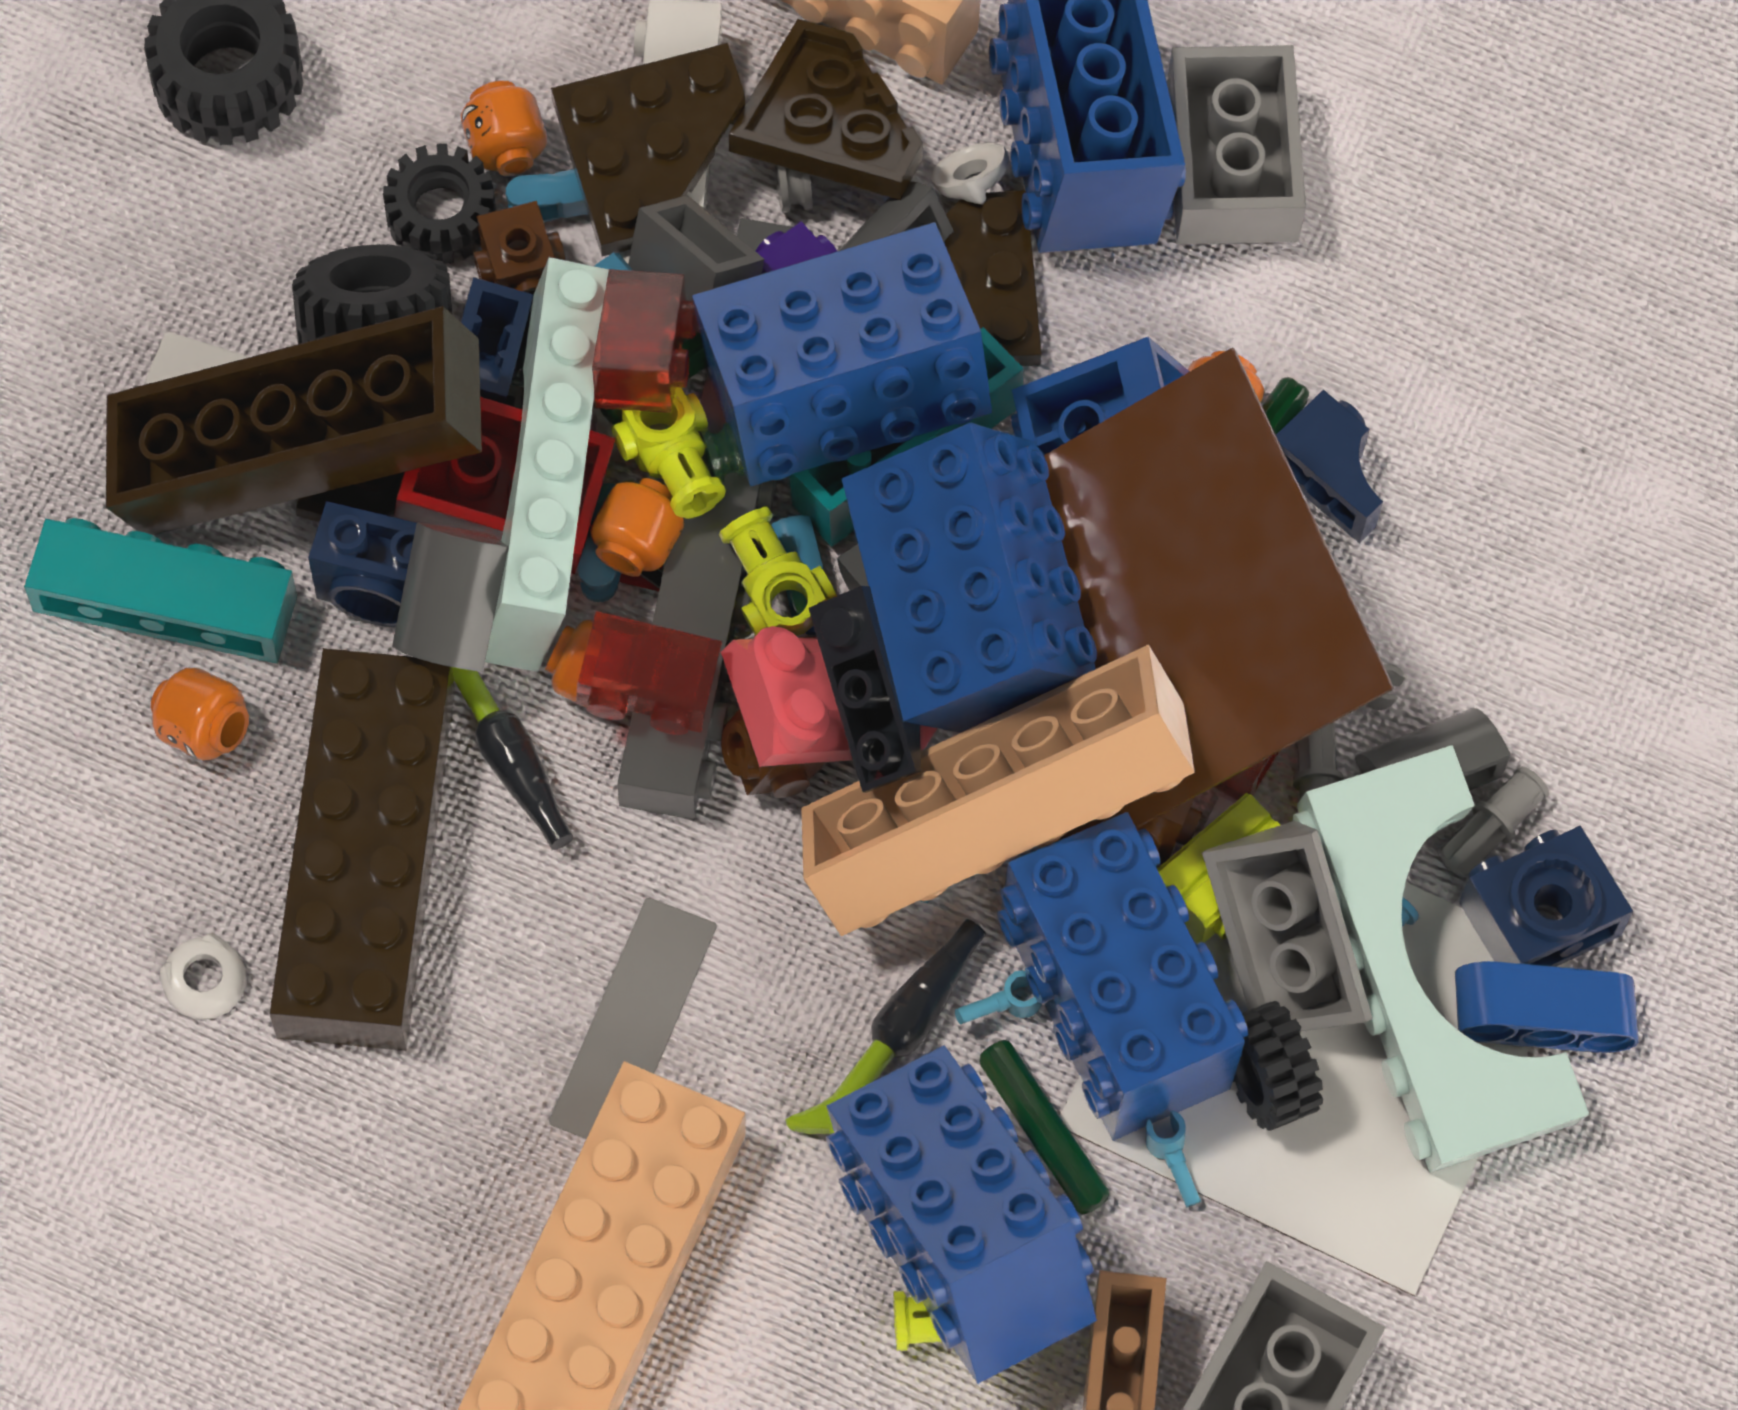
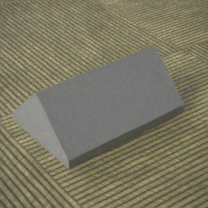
(1287, 926)

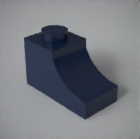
(499, 320)
(1325, 455)

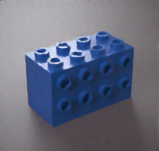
(1088, 121)
(843, 353)
(969, 576)
(1121, 975)
(963, 1212)

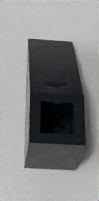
(864, 689)

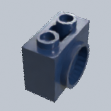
(361, 562)
(1552, 872)

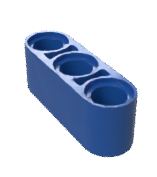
(1546, 1007)

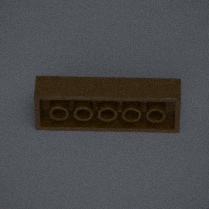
(294, 422)
(363, 851)

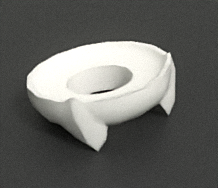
(986, 158)
(205, 1003)

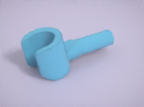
(1001, 1001)
(1171, 1151)

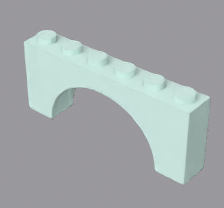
(549, 463)
(1454, 1089)

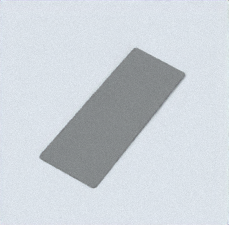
(635, 1009)

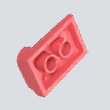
(789, 699)

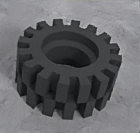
(433, 173)
(1276, 1069)

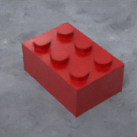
(477, 488)

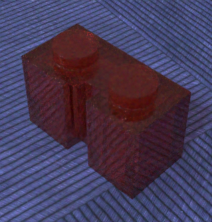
(641, 341)
(648, 673)

